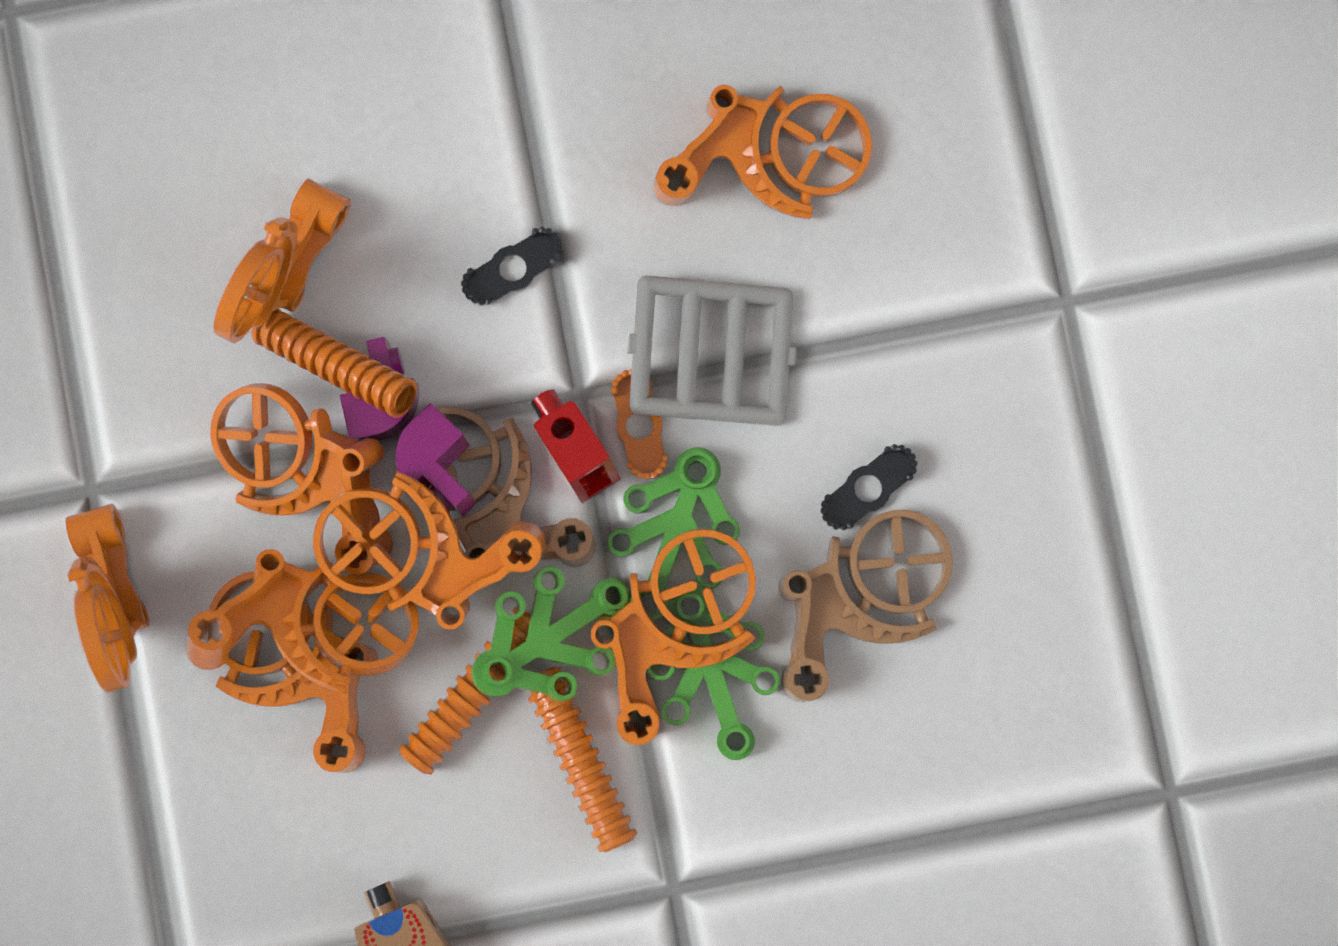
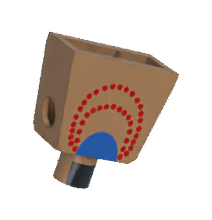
(398, 924)

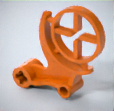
(736, 138)
(280, 262)
(336, 468)
(449, 572)
(106, 601)
(277, 603)
(642, 643)
(341, 713)

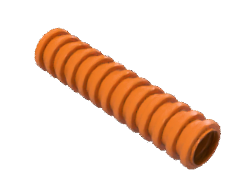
(337, 363)
(455, 711)
(583, 767)

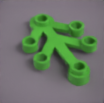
(680, 517)
(544, 640)
(714, 677)

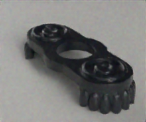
(538, 251)
(892, 470)

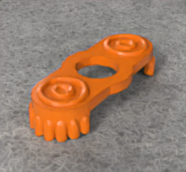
(644, 455)

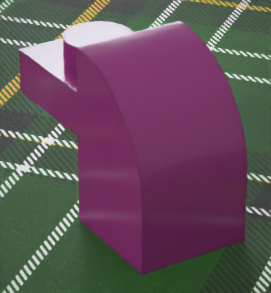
(364, 419)
(427, 450)

